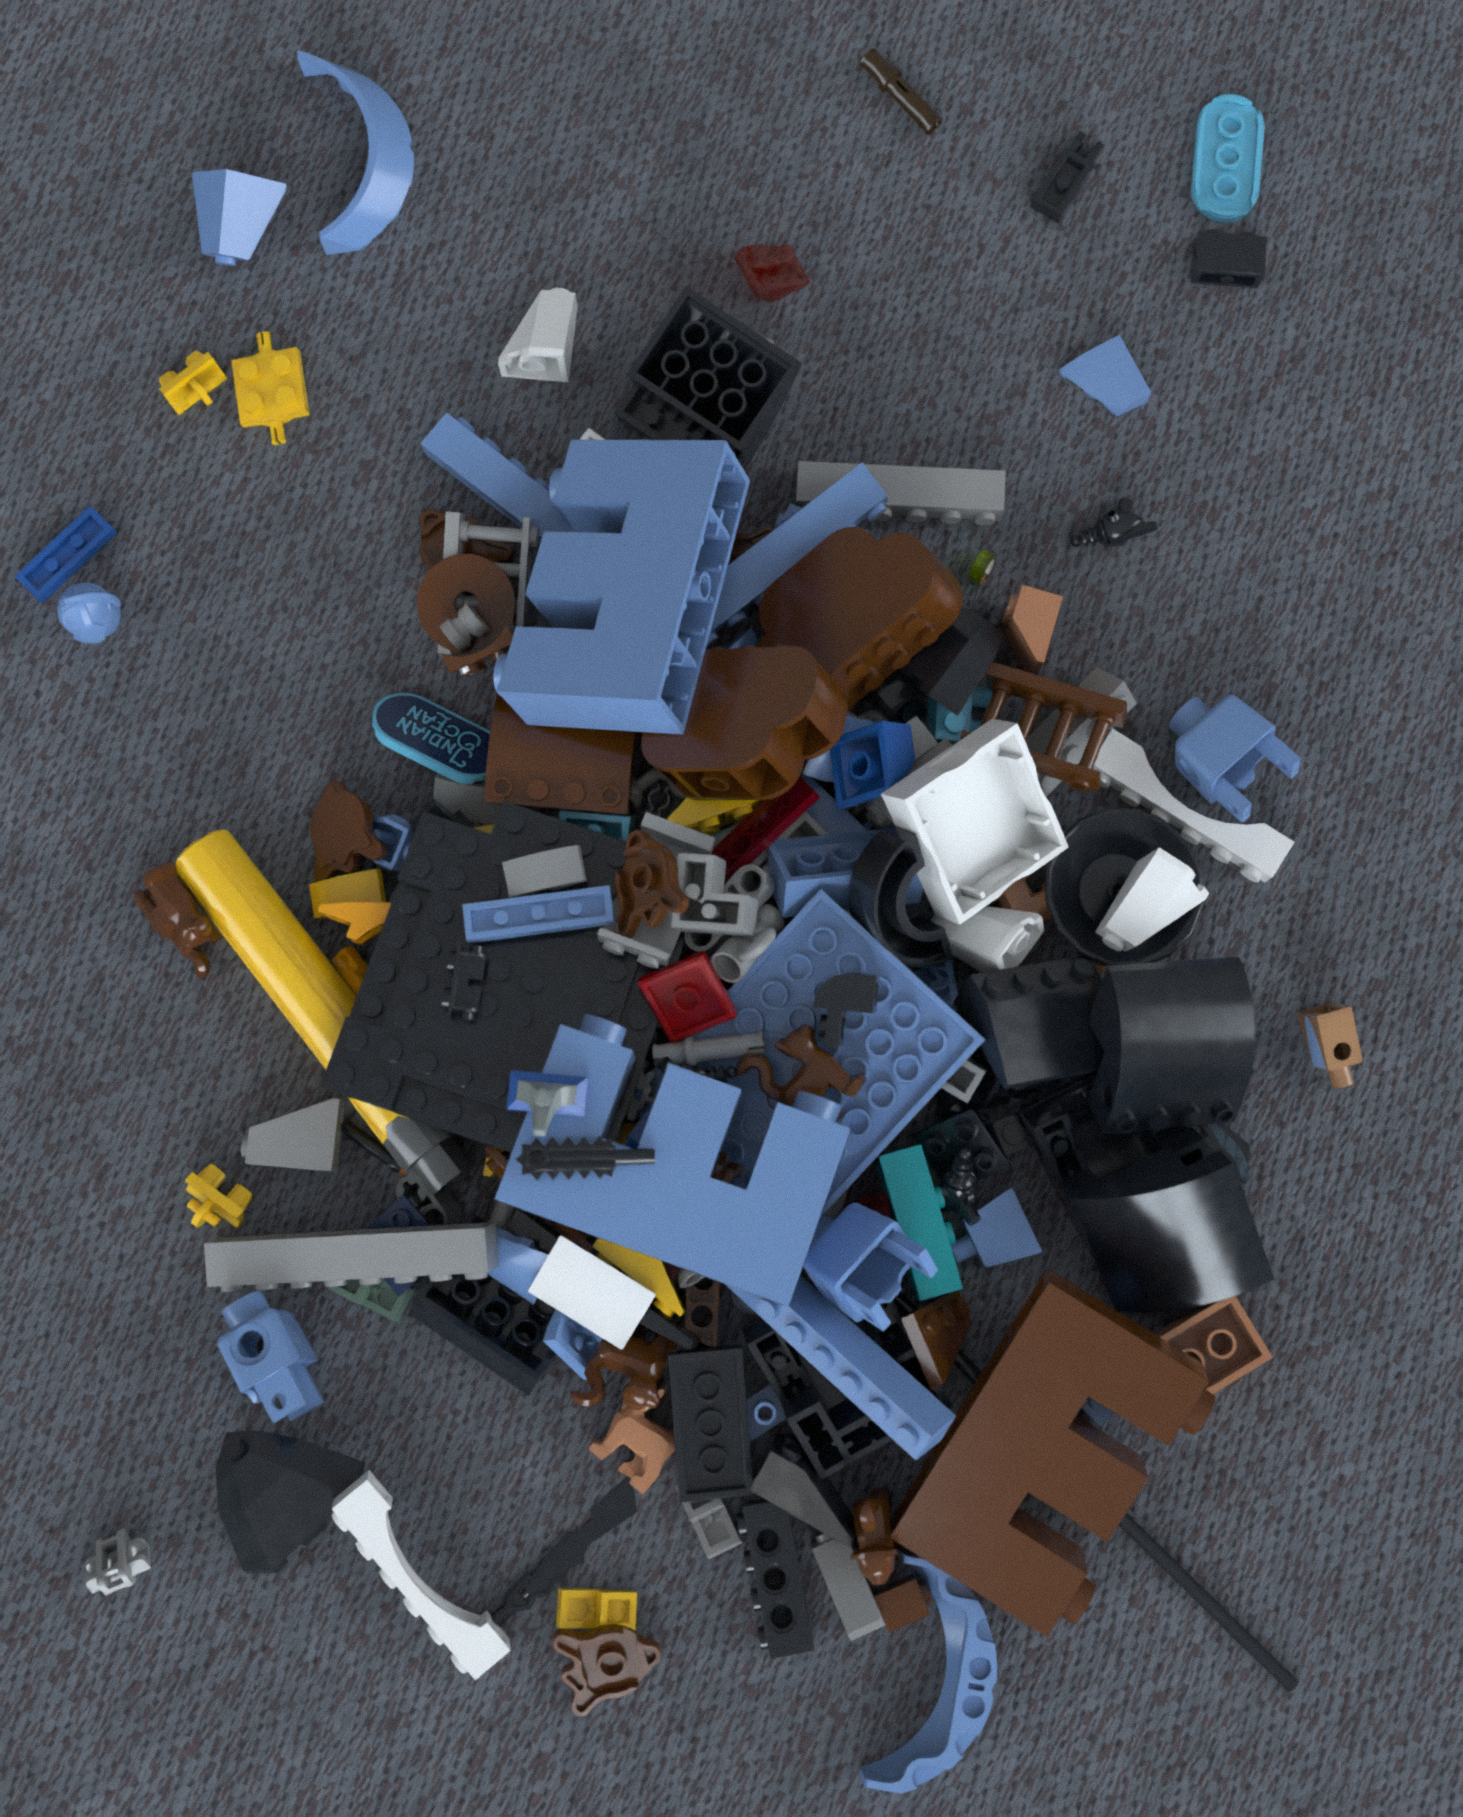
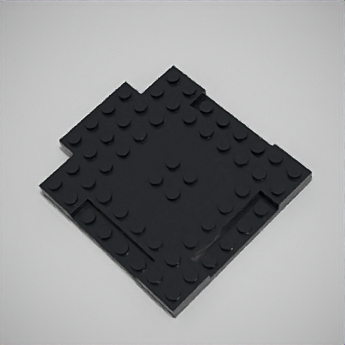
(456, 1072)

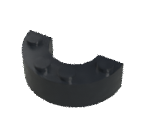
(879, 897)

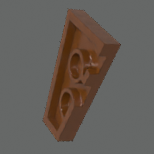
(938, 1334)

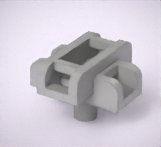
(117, 1569)

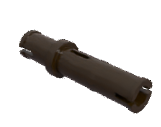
(892, 83)

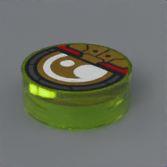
(982, 567)

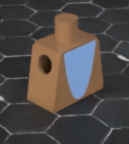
(1331, 1041)

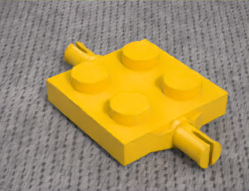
(270, 387)

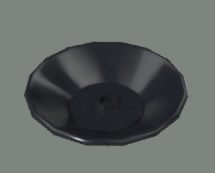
(1102, 856)

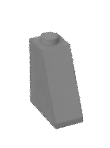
(299, 1139)
(847, 1587)

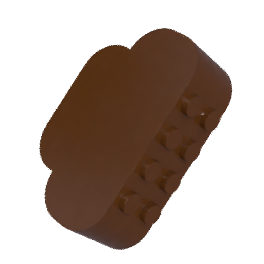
(861, 606)
(751, 724)

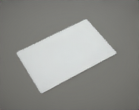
(591, 1292)

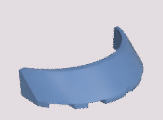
(388, 163)
(964, 1695)

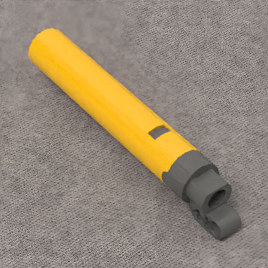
(314, 1003)

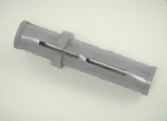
(708, 1049)

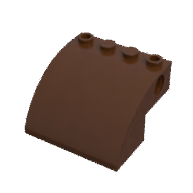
(558, 765)

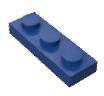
(65, 554)

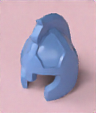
(89, 612)

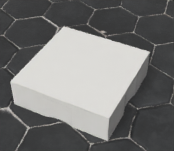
(977, 819)

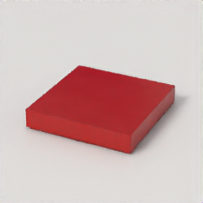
(687, 997)

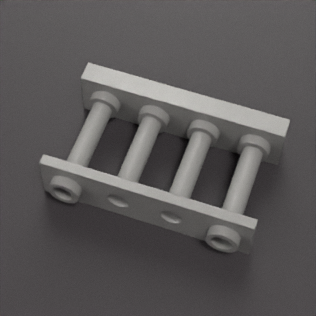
(460, 531)

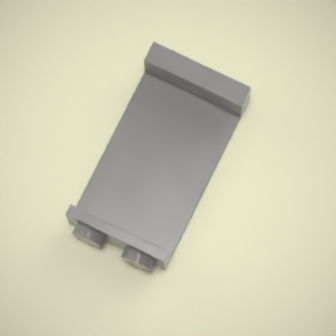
(657, 943)

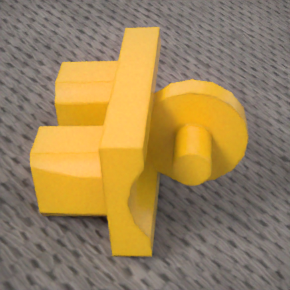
(192, 383)
(204, 1188)

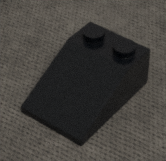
(793, 1484)

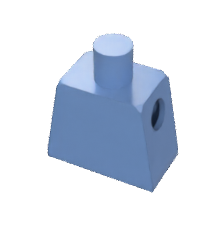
(999, 1235)

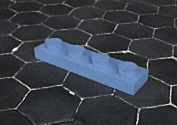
(538, 914)

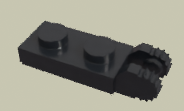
(1065, 179)

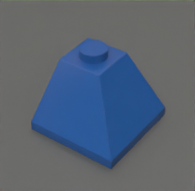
(870, 761)

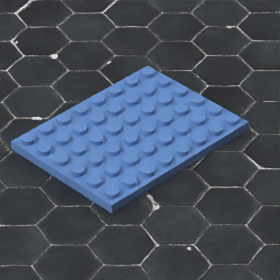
(901, 1048)

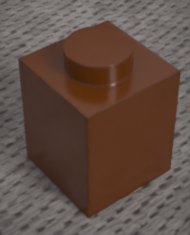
(902, 1602)

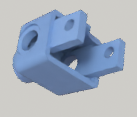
(1223, 746)
(861, 1262)
(279, 1367)

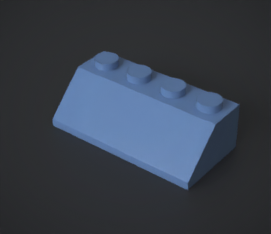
(817, 863)

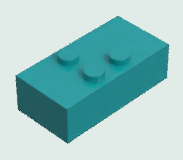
(917, 1210)

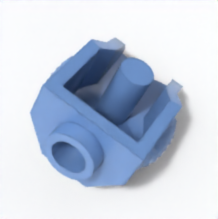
(397, 836)

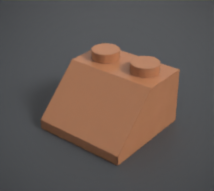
(1030, 625)

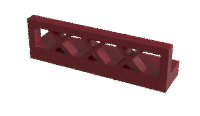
(763, 827)

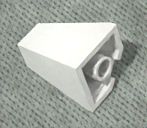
(543, 339)
(1149, 900)
(993, 937)

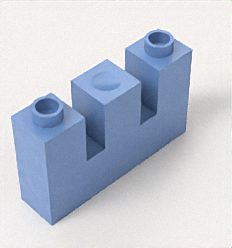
(627, 588)
(675, 1206)

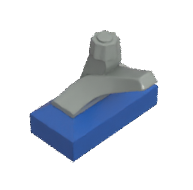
(546, 1096)

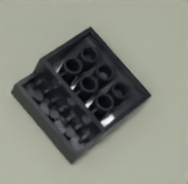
(707, 379)
(1172, 1233)

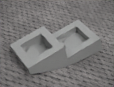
(544, 871)
(712, 1525)

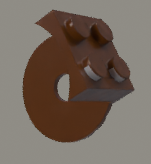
(495, 607)

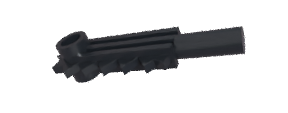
(583, 1158)

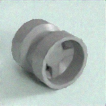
(464, 627)

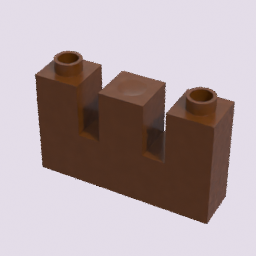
(1025, 1436)

